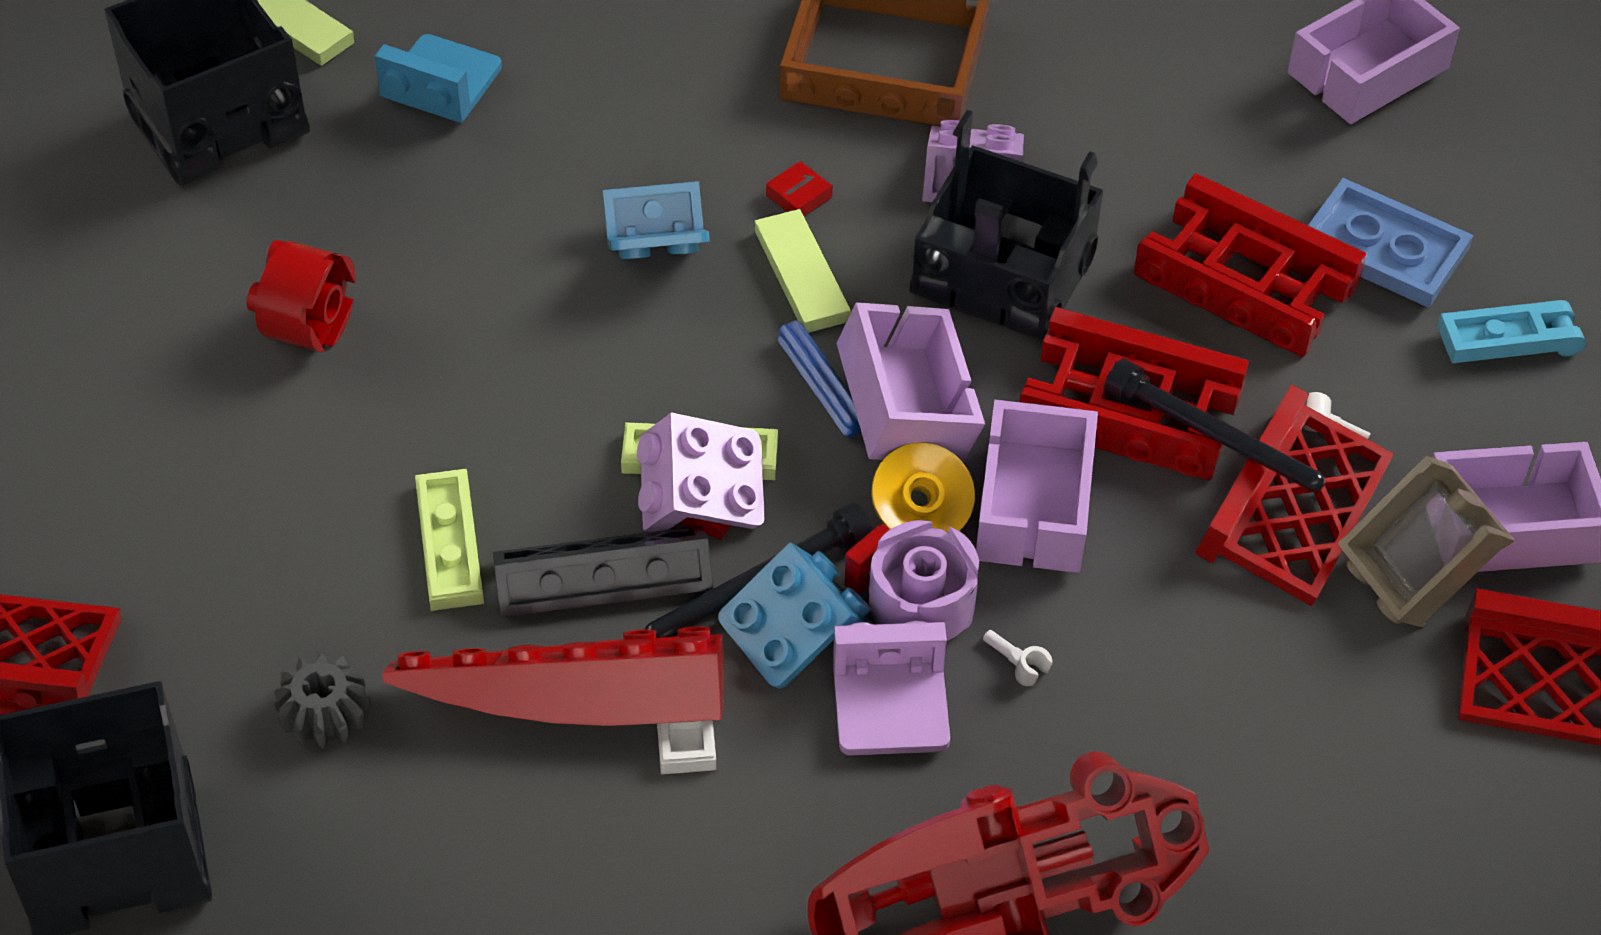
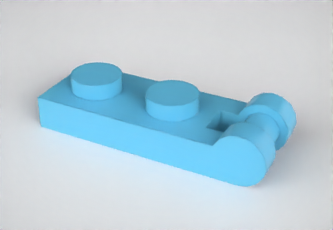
(1511, 331)

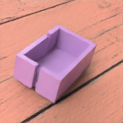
(1372, 53)
(914, 384)
(1037, 486)
(1551, 517)

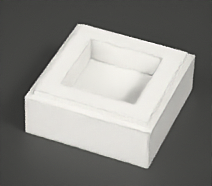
(686, 747)

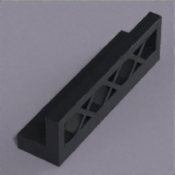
(603, 571)

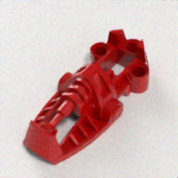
(990, 874)

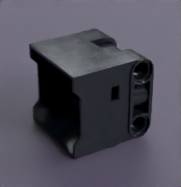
(192, 65)
(137, 766)

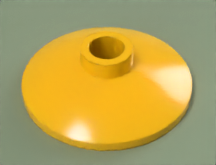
(928, 470)

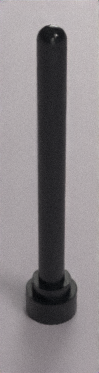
(1130, 384)
(844, 530)

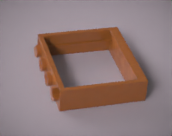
(877, 93)

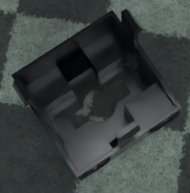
(1010, 215)

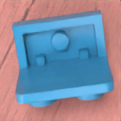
(436, 76)
(654, 218)
(790, 613)

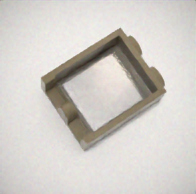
(1423, 542)

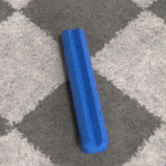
(820, 376)

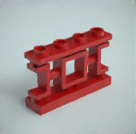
(1262, 237)
(1168, 363)

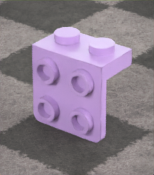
(700, 473)
(891, 688)

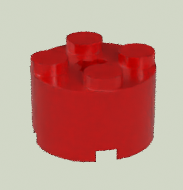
(302, 295)

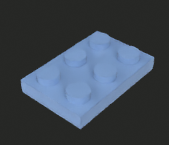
(1402, 245)

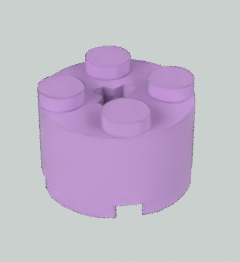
(924, 577)

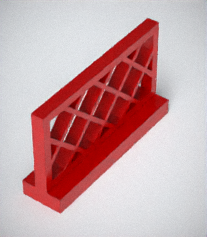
(1253, 486)
(1537, 624)
(38, 681)

